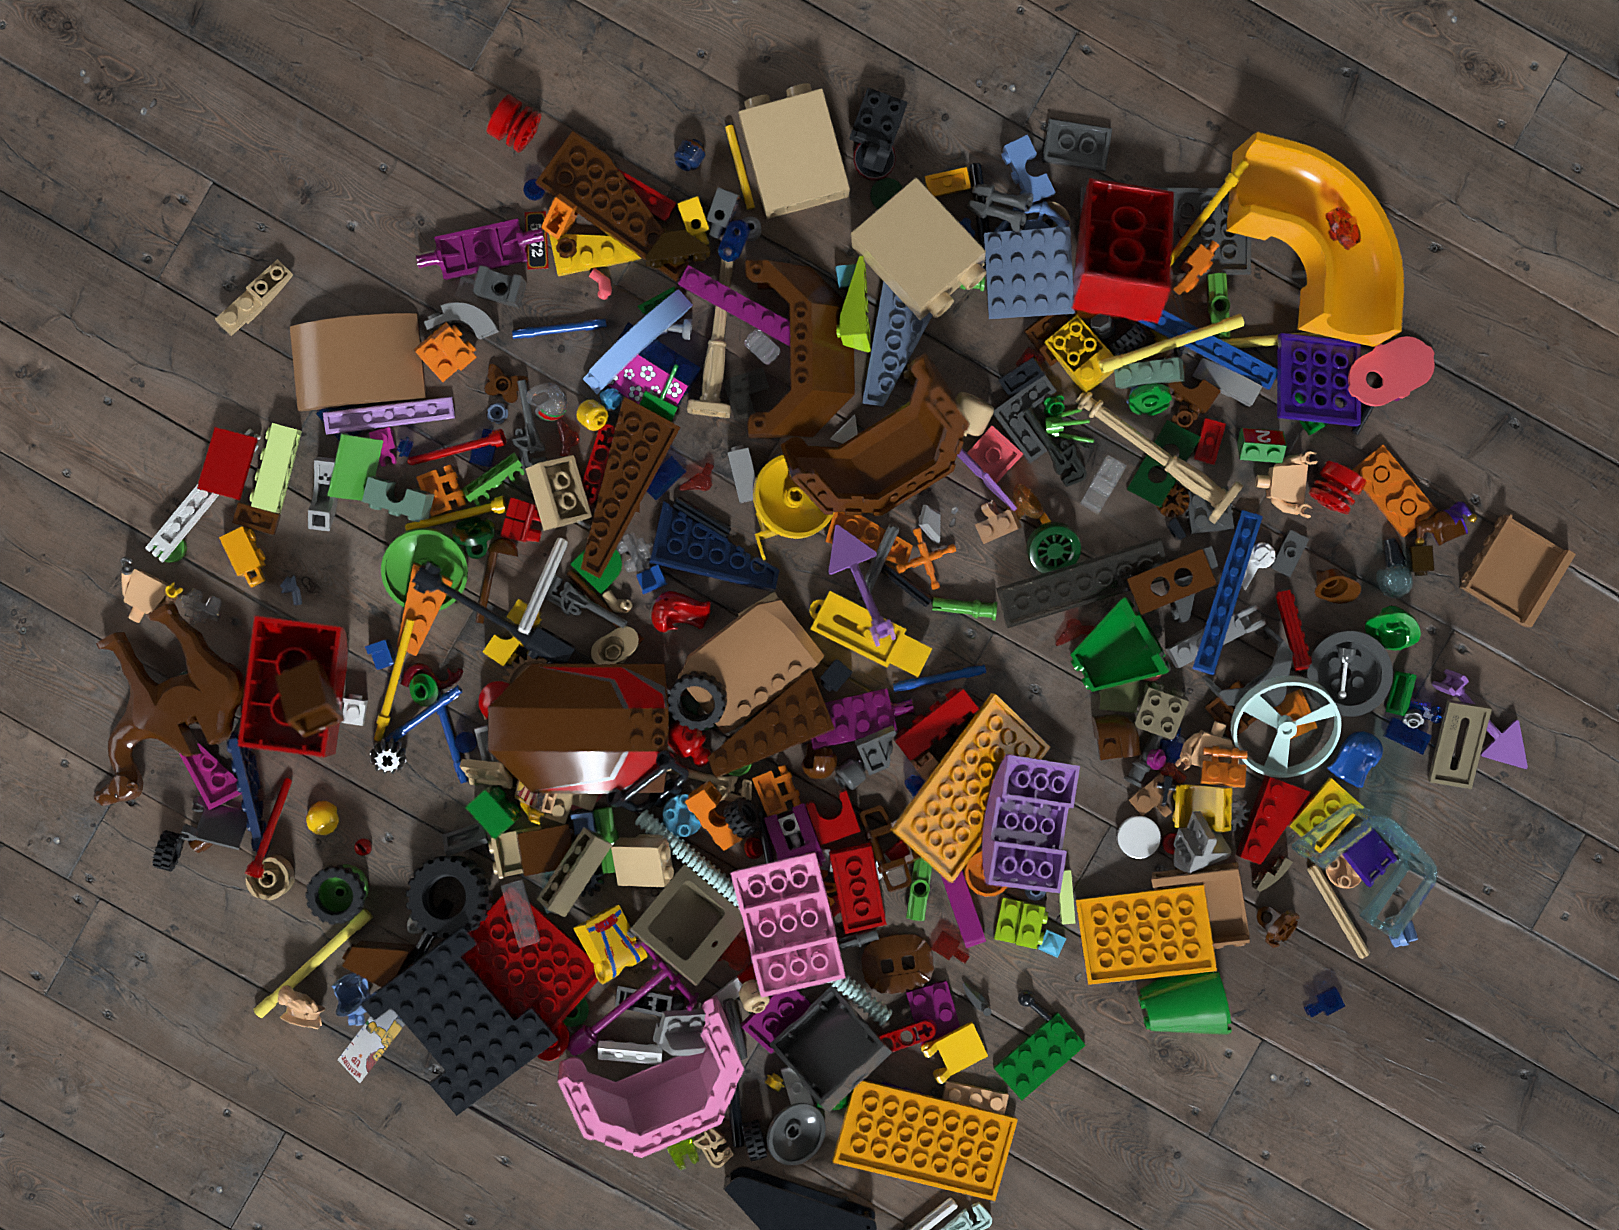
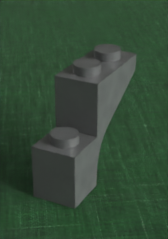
(1182, 608)

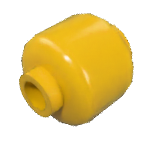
(592, 415)

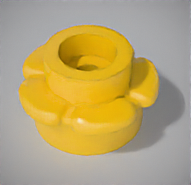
(774, 1081)

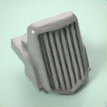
(1198, 845)
(681, 1032)

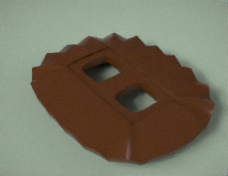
(895, 948)

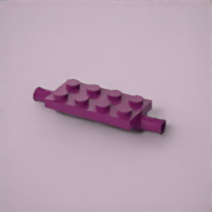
(485, 246)
(860, 717)

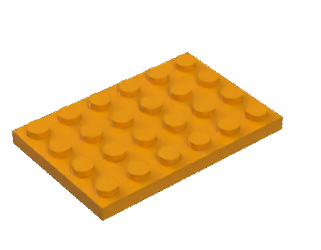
(1146, 934)

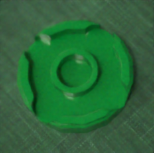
(1150, 399)

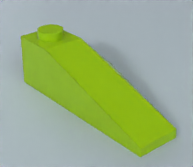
(854, 322)

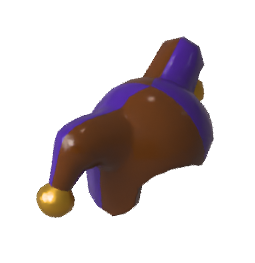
(1445, 524)

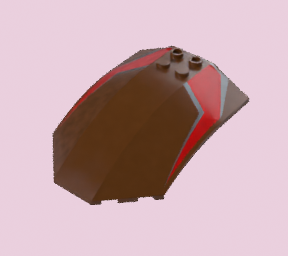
(582, 727)

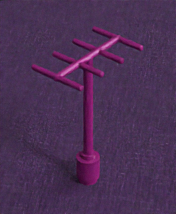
(587, 1036)

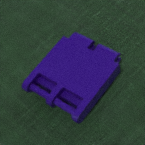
(1368, 855)

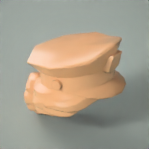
(300, 1008)

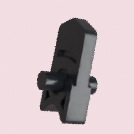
(1165, 786)

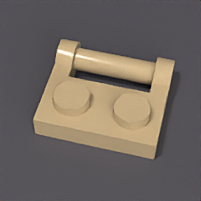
(486, 773)

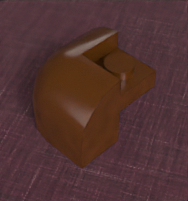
(1115, 736)

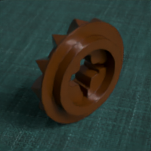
(1182, 499)

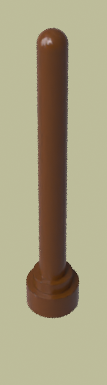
(592, 595)

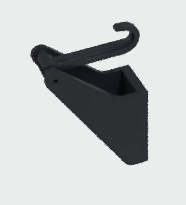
(786, 1205)

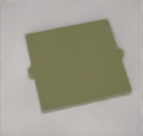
(1120, 697)

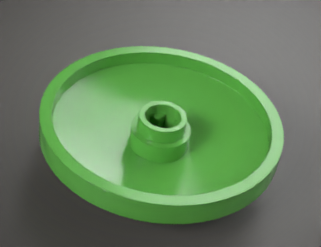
(419, 546)

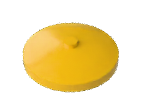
(783, 503)

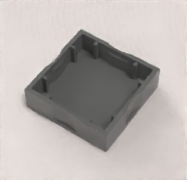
(830, 1048)

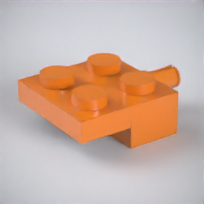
(1195, 265)

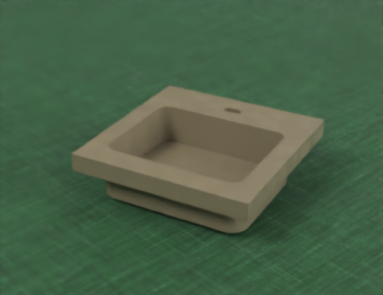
(687, 922)

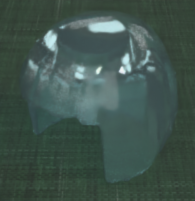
(1394, 581)

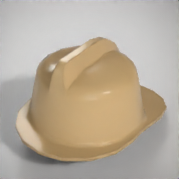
(615, 646)

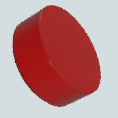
(1168, 841)

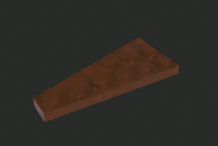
(786, 722)

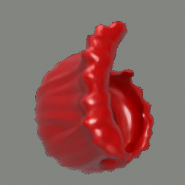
(678, 608)

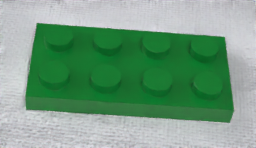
(1039, 1056)

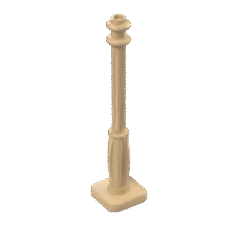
(713, 372)
(1182, 471)

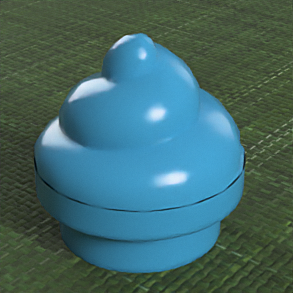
(610, 398)

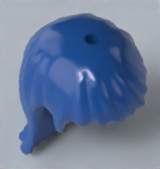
(1357, 757)

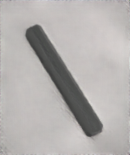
(879, 560)

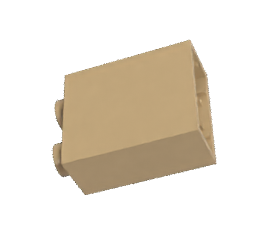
(793, 151)
(920, 250)

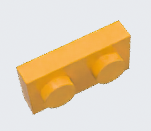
(948, 182)

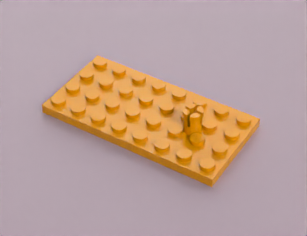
(950, 808)
(925, 1139)

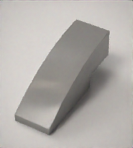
(1228, 381)

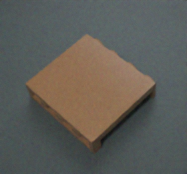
(1516, 571)
(1223, 897)

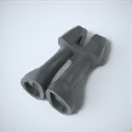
(1016, 218)

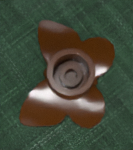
(503, 384)

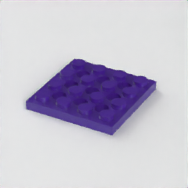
(1288, 385)

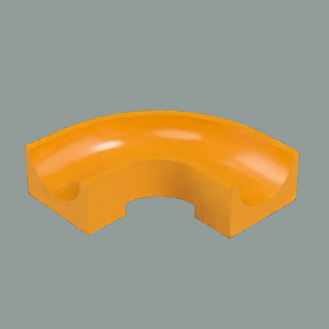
(1286, 196)

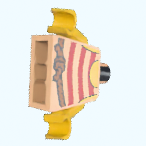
(533, 802)

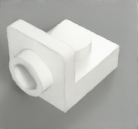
(354, 709)

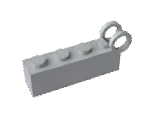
(1187, 649)

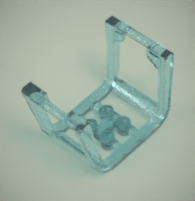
(1403, 844)

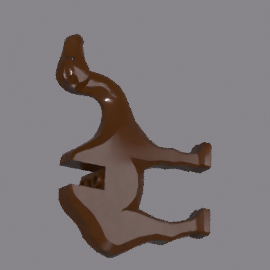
(164, 710)

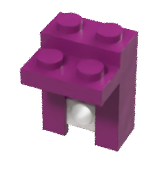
(775, 826)

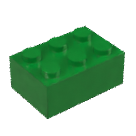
(494, 810)

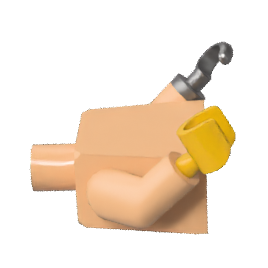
(144, 591)

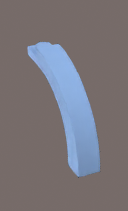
(636, 340)

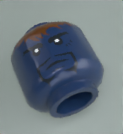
(689, 155)

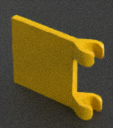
(958, 1050)

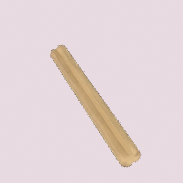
(1338, 911)

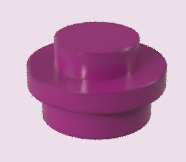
(1156, 759)

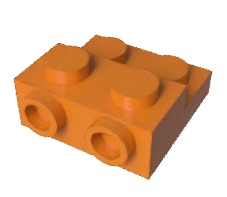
(446, 351)

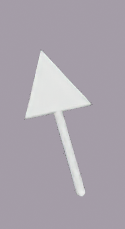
(846, 432)

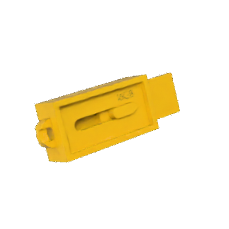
(851, 626)

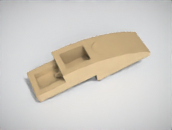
(255, 298)

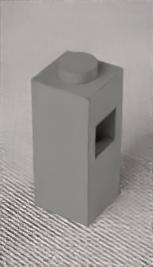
(742, 472)

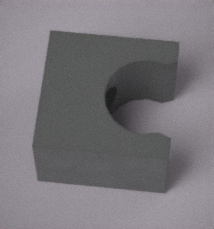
(487, 283)

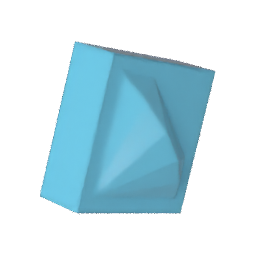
(1052, 943)

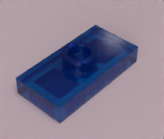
(665, 477)
(1406, 736)

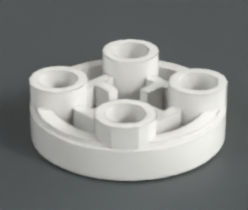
(1138, 837)

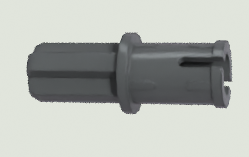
(858, 938)

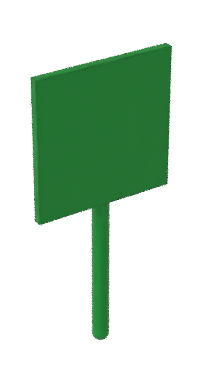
(659, 405)

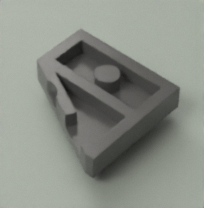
(876, 749)

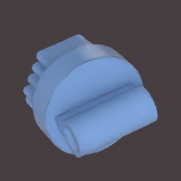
(1409, 934)

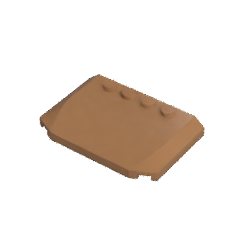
(753, 660)

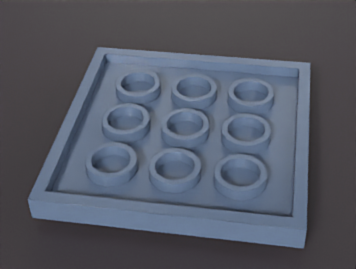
(1029, 272)

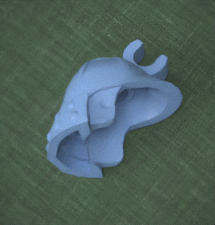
(350, 992)

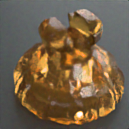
(1026, 503)

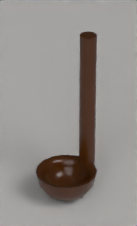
(501, 546)

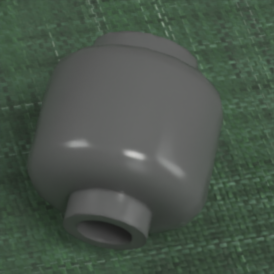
(850, 773)

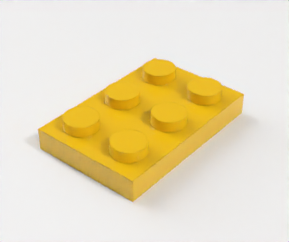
(1320, 807)

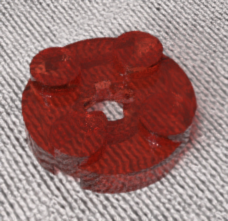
(1342, 228)

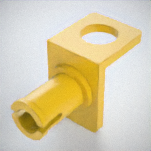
(763, 534)

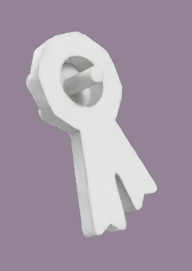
(1261, 557)

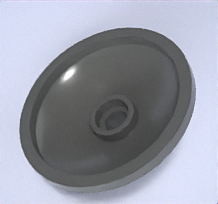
(804, 1137)

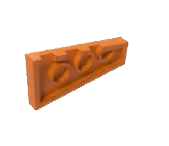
(869, 534)
(422, 609)

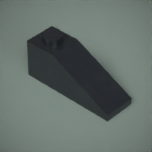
(652, 1002)

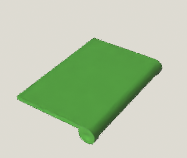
(354, 463)

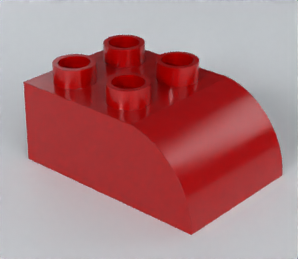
(1124, 251)
(280, 647)

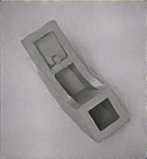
(463, 313)
(322, 507)

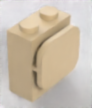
(643, 861)

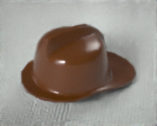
(1336, 587)

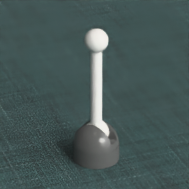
(1345, 655)

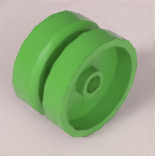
(332, 892)

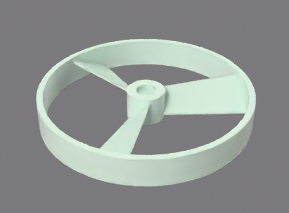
(1286, 728)

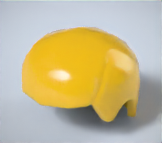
(322, 818)

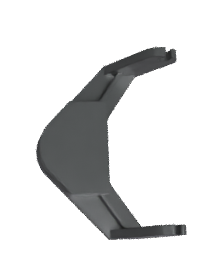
(1280, 667)

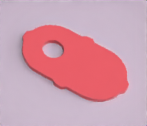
(1400, 363)

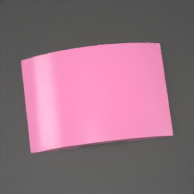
(788, 924)

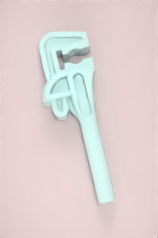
(964, 1222)

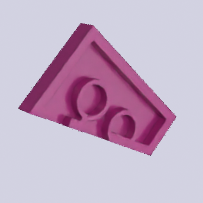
(211, 778)

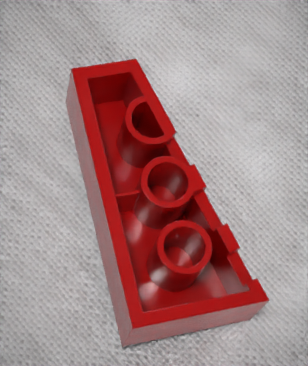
(935, 723)
(1269, 817)

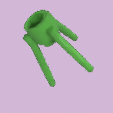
(1055, 424)

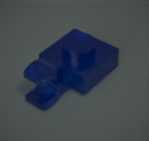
(483, 455)
(1428, 712)
(1172, 748)
(1328, 1002)

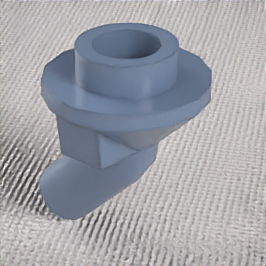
(290, 585)

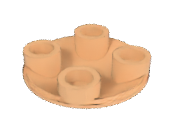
(1342, 873)

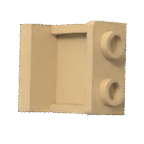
(507, 853)

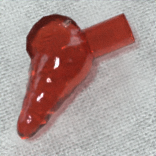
(567, 437)
(699, 481)
(1073, 631)

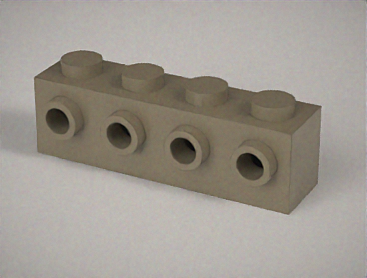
(574, 872)

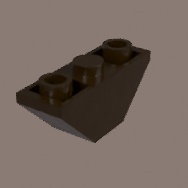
(676, 248)

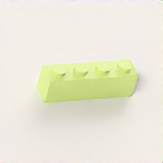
(275, 468)

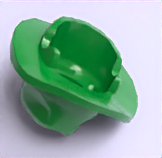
(1393, 628)

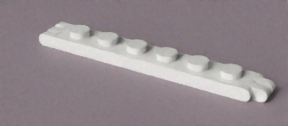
(184, 519)

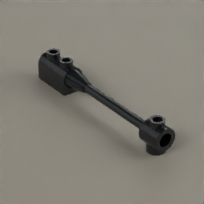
(539, 642)

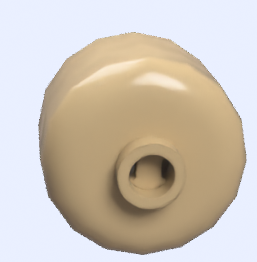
(977, 412)

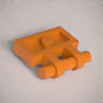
(433, 483)
(1222, 773)
(770, 793)

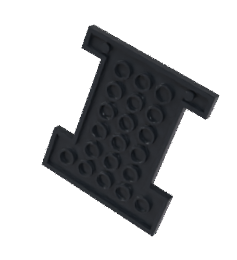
(461, 1022)

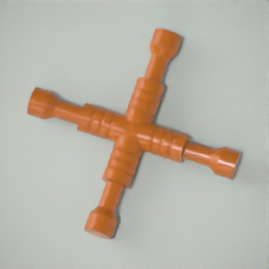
(926, 558)

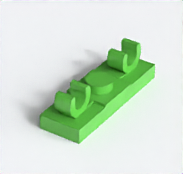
(493, 478)

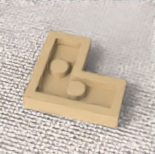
(564, 803)

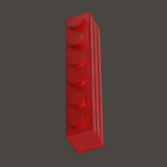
(1293, 631)

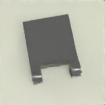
(217, 826)

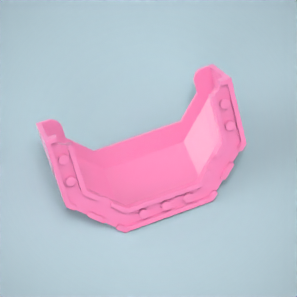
(661, 1101)

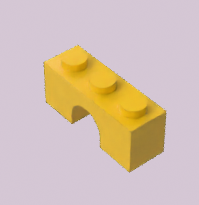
(504, 650)

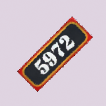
(536, 252)

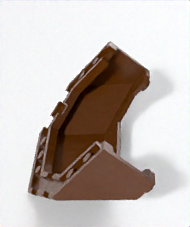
(819, 361)
(890, 457)

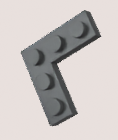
(1011, 417)

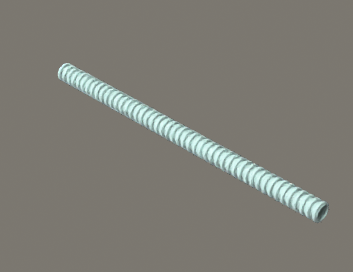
(724, 885)

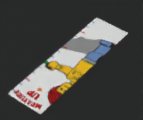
(370, 1044)

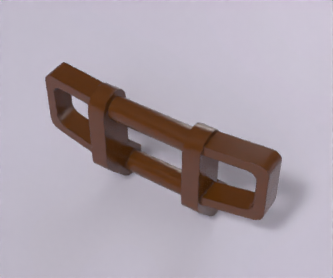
(883, 865)

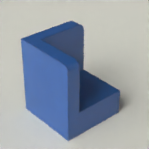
(651, 579)
(381, 653)

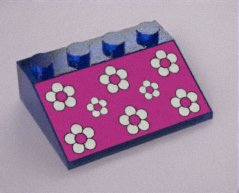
(651, 371)

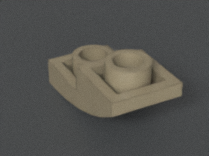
(1265, 879)

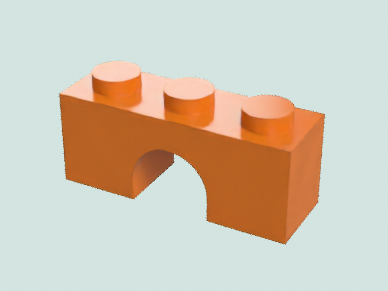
(703, 803)

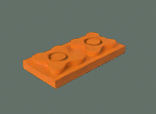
(1393, 491)

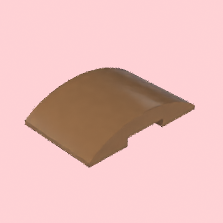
(357, 360)

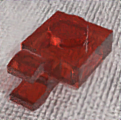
(948, 946)

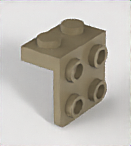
(1161, 710)

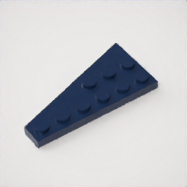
(699, 550)
(248, 784)

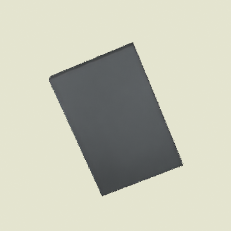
(1077, 145)

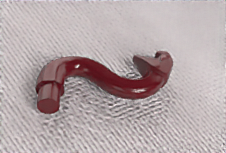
(411, 670)

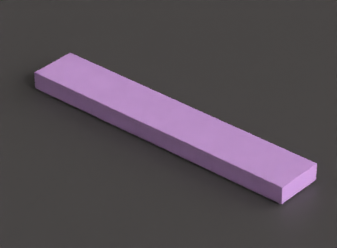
(388, 415)

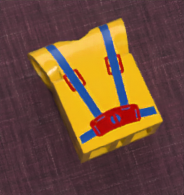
(608, 944)

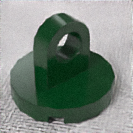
(474, 532)

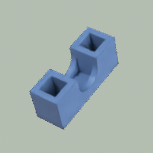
(1016, 155)

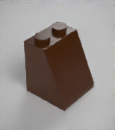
(309, 698)
(377, 960)

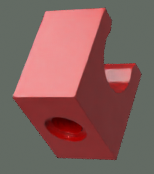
(835, 827)

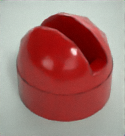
(366, 844)

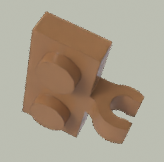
(997, 524)
(1150, 797)

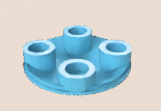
(679, 818)

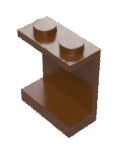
(544, 848)

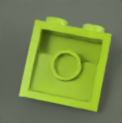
(1020, 923)

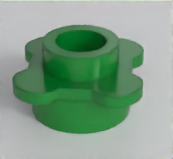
(1054, 405)

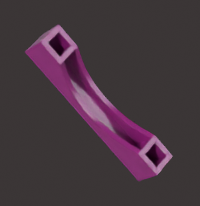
(736, 304)

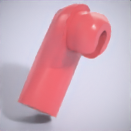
(604, 284)

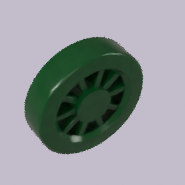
(1053, 547)

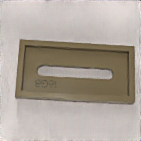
(1465, 772)

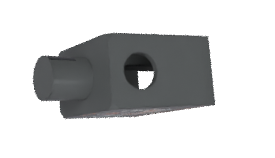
(725, 202)

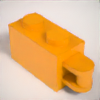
(244, 554)

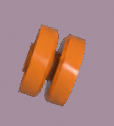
(974, 876)

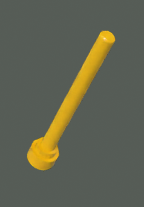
(497, 505)

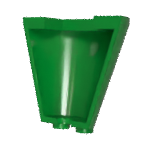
(1119, 650)
(1186, 1004)

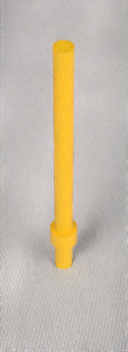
(1230, 180)
(383, 719)

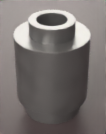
(756, 232)

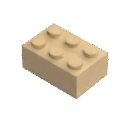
(558, 492)

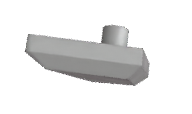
(930, 523)

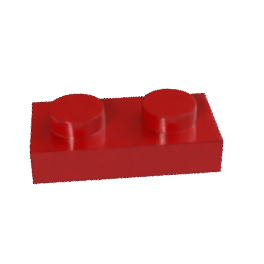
(1210, 441)

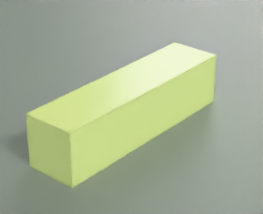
(1066, 900)

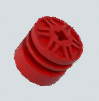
(511, 121)
(1338, 484)

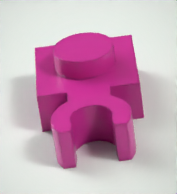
(388, 444)

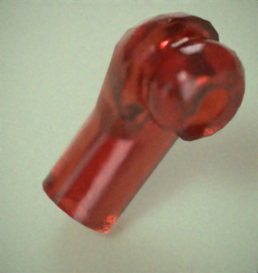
(1171, 770)

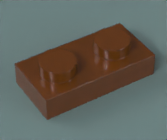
(256, 518)

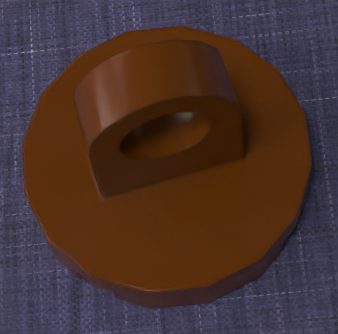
(1280, 927)

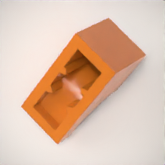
(560, 217)

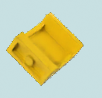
(1211, 801)

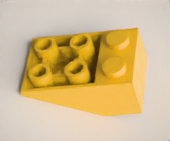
(1079, 353)

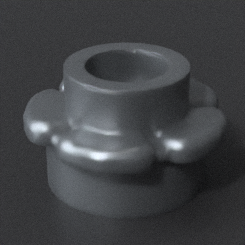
(1413, 718)

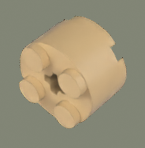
(280, 884)

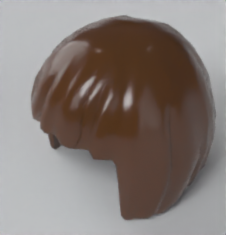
(819, 762)

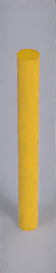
(740, 167)

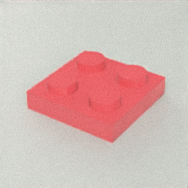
(994, 454)

